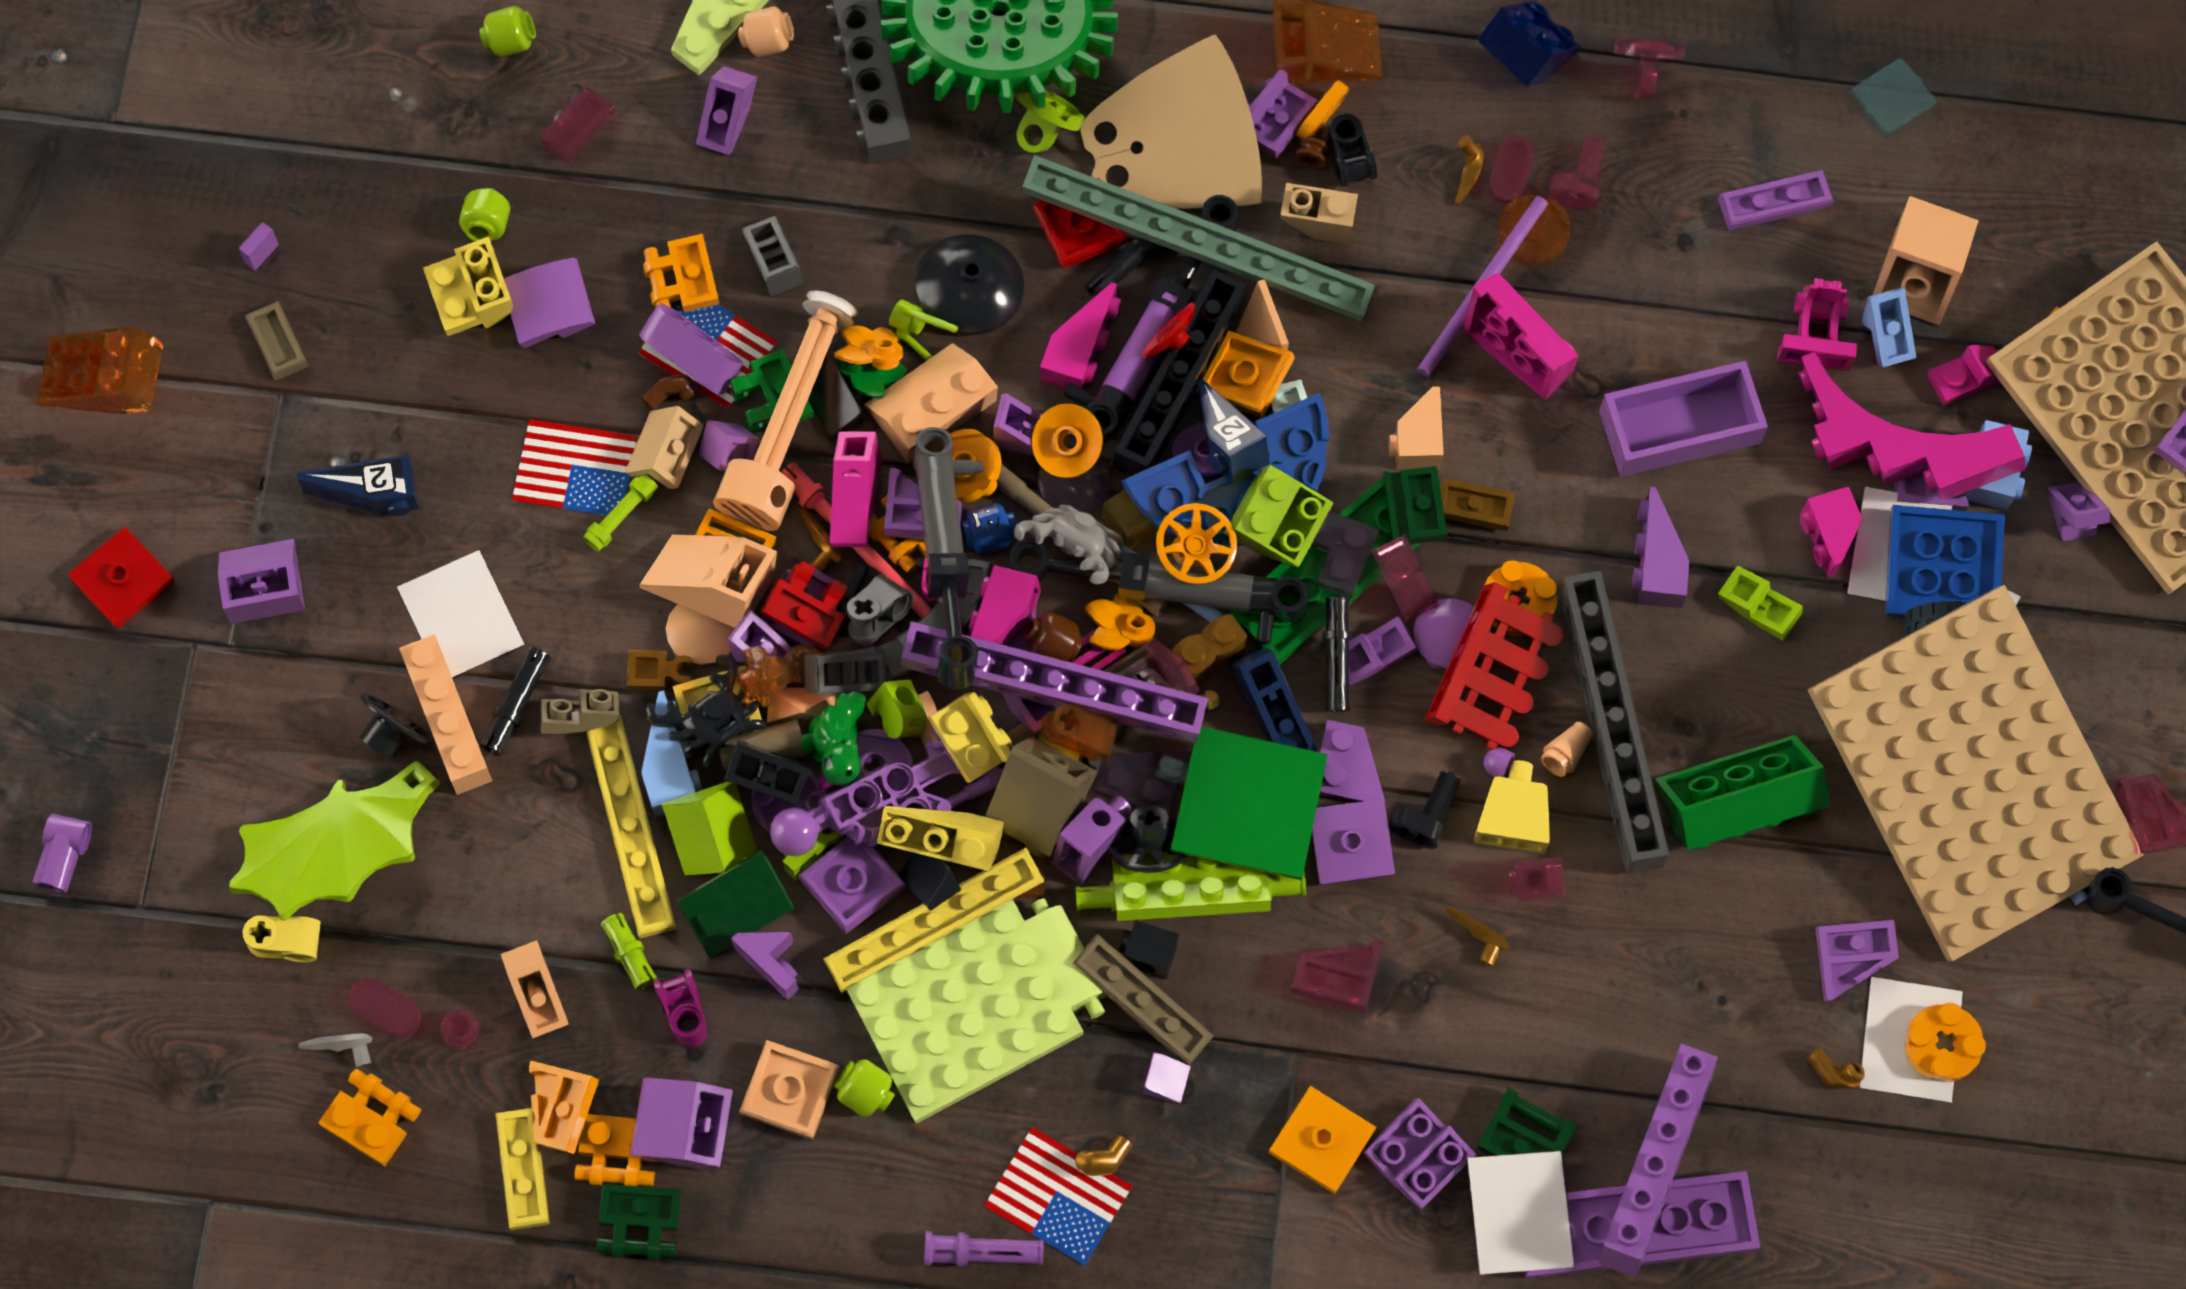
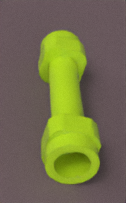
(599, 535)

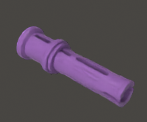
(962, 1249)

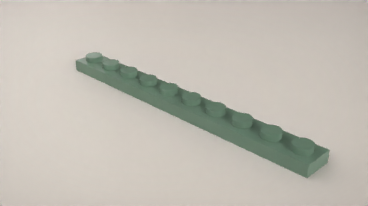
(1197, 238)

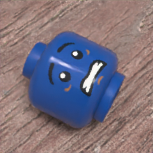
(988, 529)

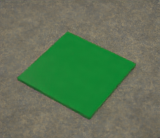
(1249, 803)

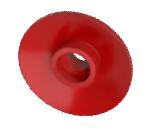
(1172, 334)

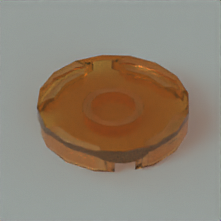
(1547, 236)

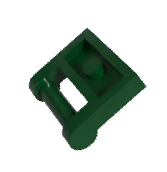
(1510, 1138)

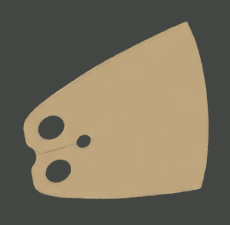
(1190, 127)

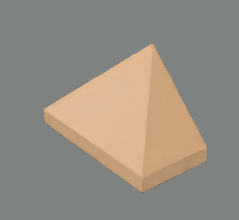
(1262, 320)
(797, 704)

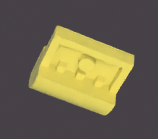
(469, 288)

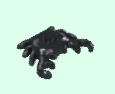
(712, 718)

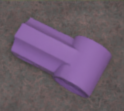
(63, 842)

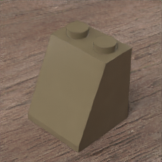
(1039, 795)

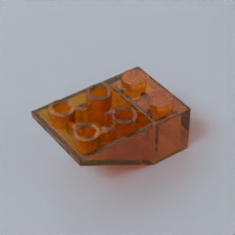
(1324, 42)
(101, 371)

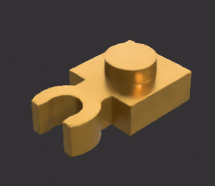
(650, 670)

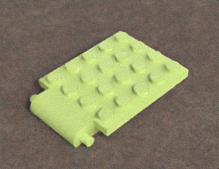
(977, 1004)

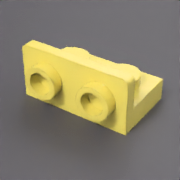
(971, 735)

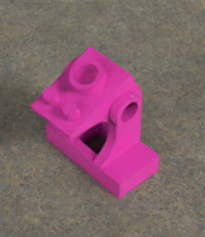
(1825, 303)

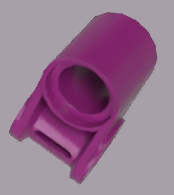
(680, 1003)

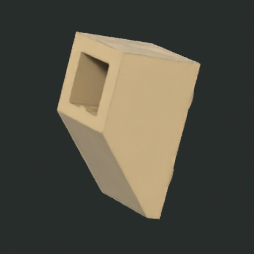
(1320, 212)

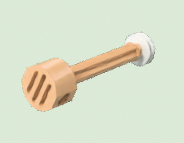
(756, 488)

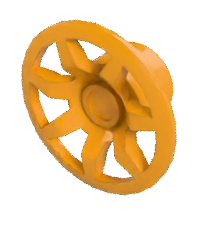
(1195, 545)

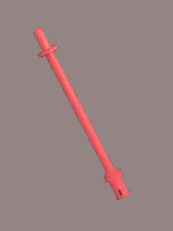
(813, 497)

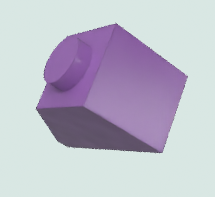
(725, 109)

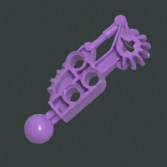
(797, 830)

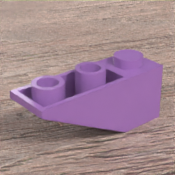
(1663, 561)

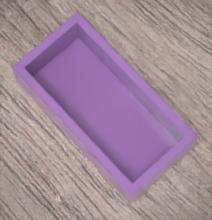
(1683, 418)

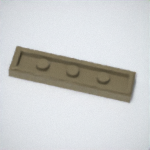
(1143, 1000)

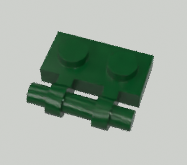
(643, 1209)

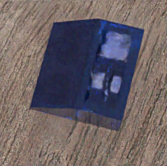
(1528, 42)

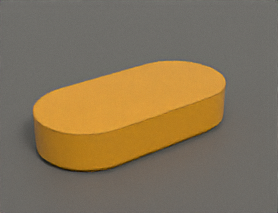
(1323, 110)

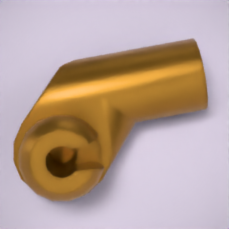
(1836, 1075)
(1103, 1162)

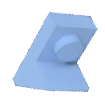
(1890, 326)

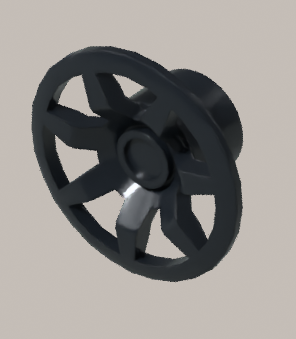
(386, 732)
(1149, 834)

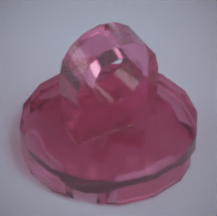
(1649, 53)

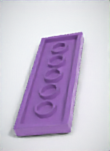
(1697, 1221)

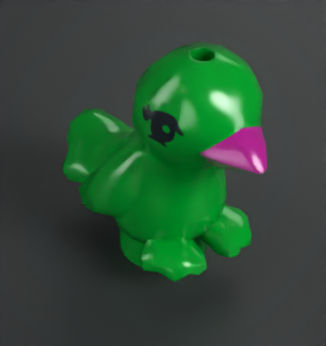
(834, 738)

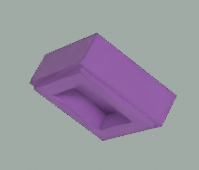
(258, 246)

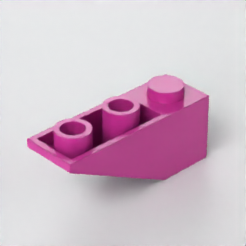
(1075, 344)
(854, 488)
(1006, 605)

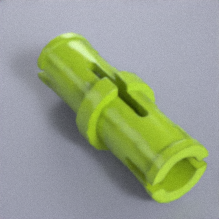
(628, 951)

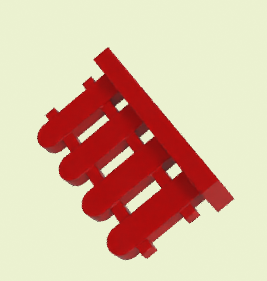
(1464, 674)

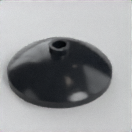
(970, 302)

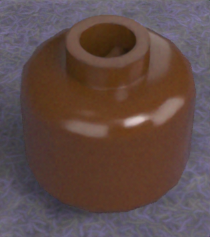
(1053, 636)

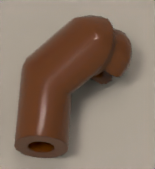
(668, 386)

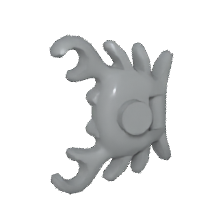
(1076, 536)

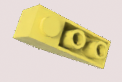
(942, 835)

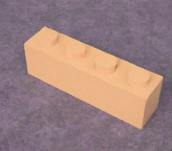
(445, 714)

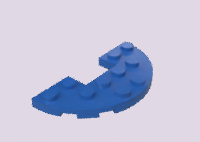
(1295, 446)

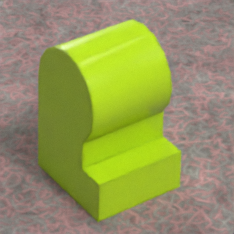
(900, 711)

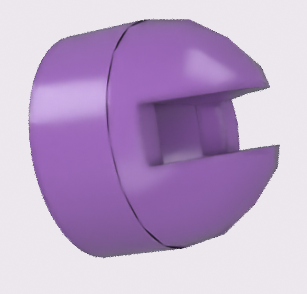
(1498, 762)

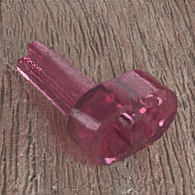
(1582, 189)

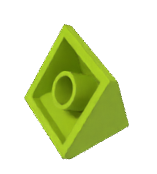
(710, 829)

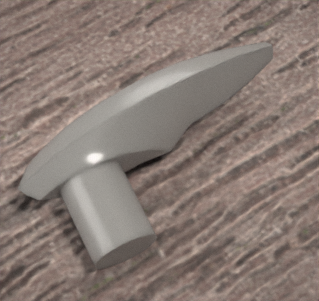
(337, 1043)

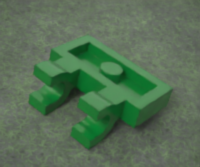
(769, 377)

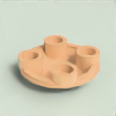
(697, 635)

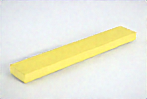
(631, 830)
(924, 926)

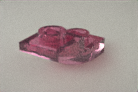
(1405, 578)

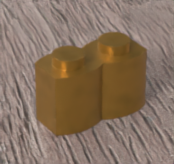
(1213, 648)

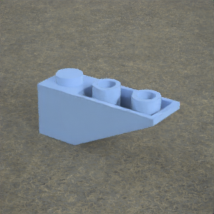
(665, 765)

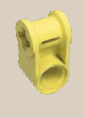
(288, 939)

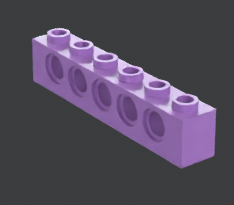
(1658, 1160)

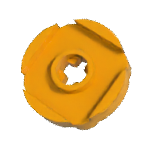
(976, 447)
(1530, 580)
(1952, 1022)

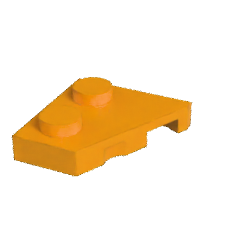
(560, 1105)

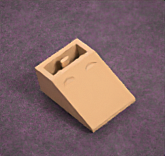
(712, 575)

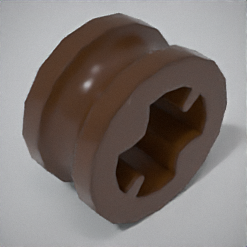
(1312, 153)

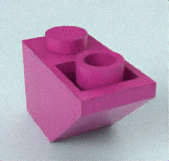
(1832, 523)

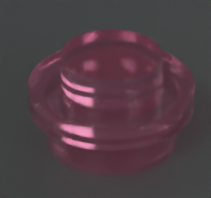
(459, 1028)

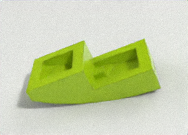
(1759, 604)

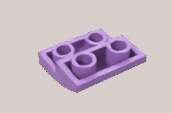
(549, 302)
(1418, 1153)

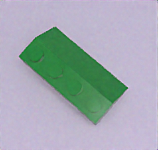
(1743, 792)

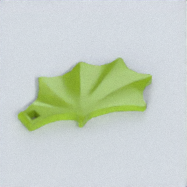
(332, 844)

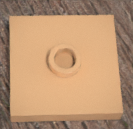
(789, 1090)

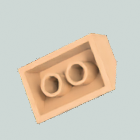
(936, 394)

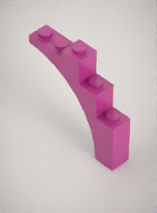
(1947, 461)

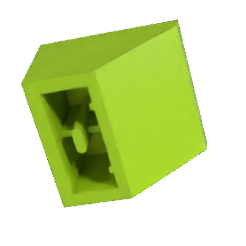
(1279, 516)

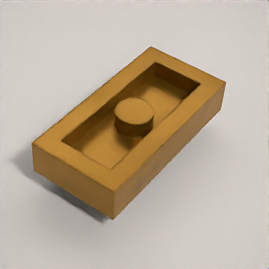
(1476, 504)

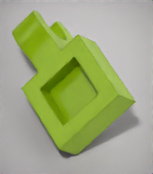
(795, 864)

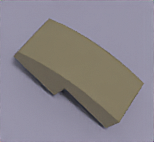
(592, 711)

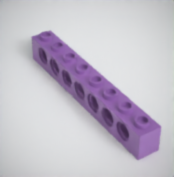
(1062, 682)

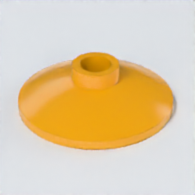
(1051, 438)

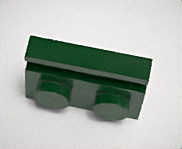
(1415, 505)

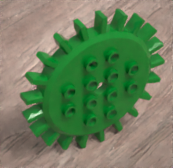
(1041, 54)

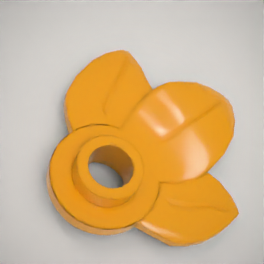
(873, 347)
(1119, 623)

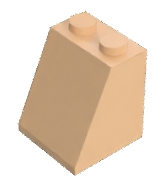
(1927, 257)

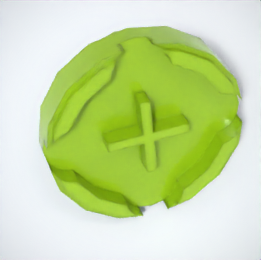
(1055, 115)

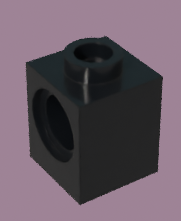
(1149, 948)

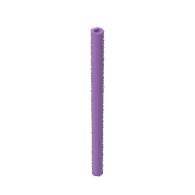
(1496, 266)

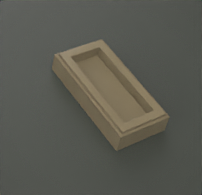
(276, 341)

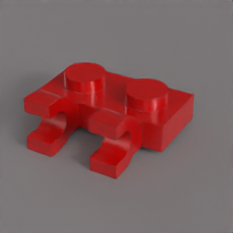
(803, 613)

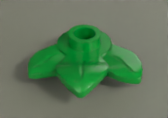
(868, 379)

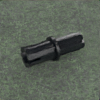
(859, 579)

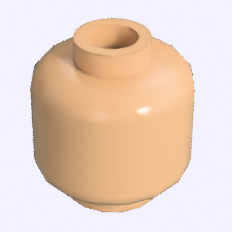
(766, 31)

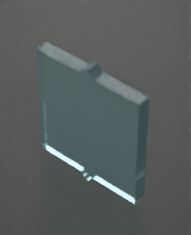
(1893, 96)

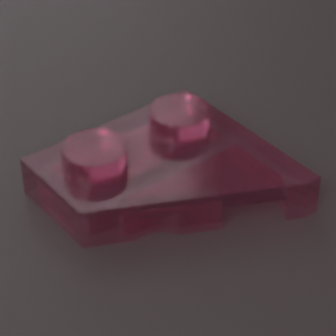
(2152, 814)
(1338, 976)

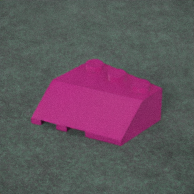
(1518, 336)

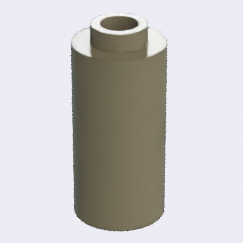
(779, 738)

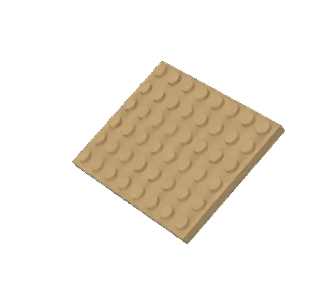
(2105, 391)
(1975, 772)

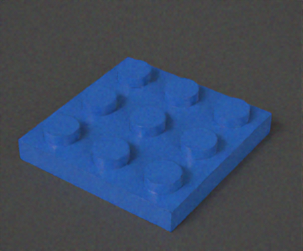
(1941, 556)

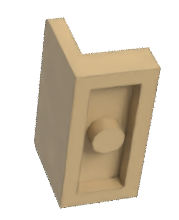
(665, 446)

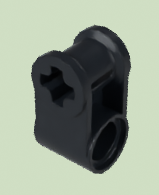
(1351, 156)

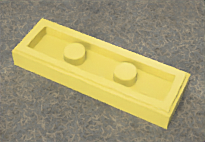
(522, 1170)

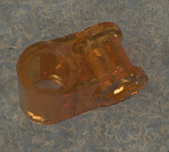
(1086, 732)

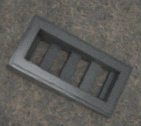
(781, 275)
(820, 672)

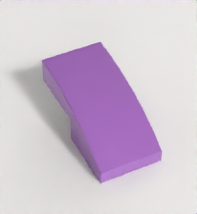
(1379, 650)

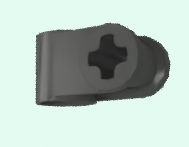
(877, 609)

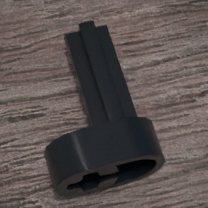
(1426, 827)

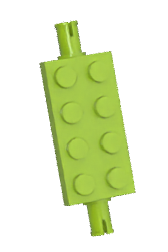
(1186, 890)

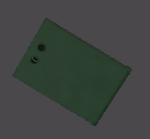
(736, 902)

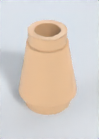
(1566, 750)

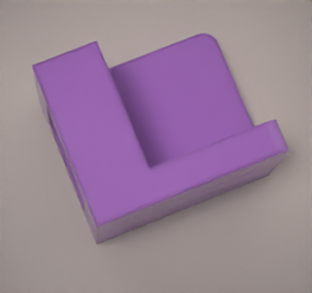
(726, 442)

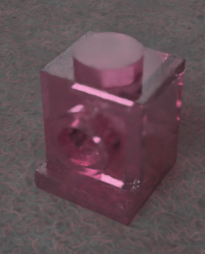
(1550, 887)

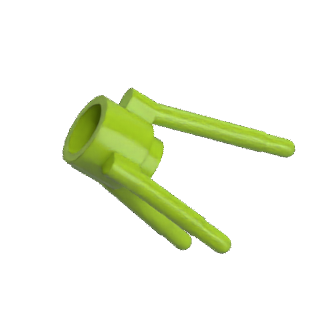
(912, 319)

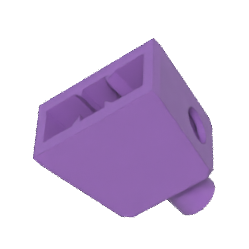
(1088, 837)

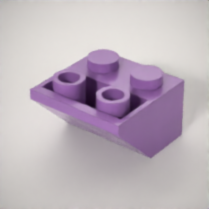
(260, 581)
(681, 1123)

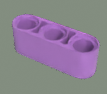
(691, 348)

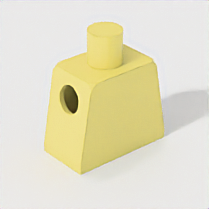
(1516, 812)

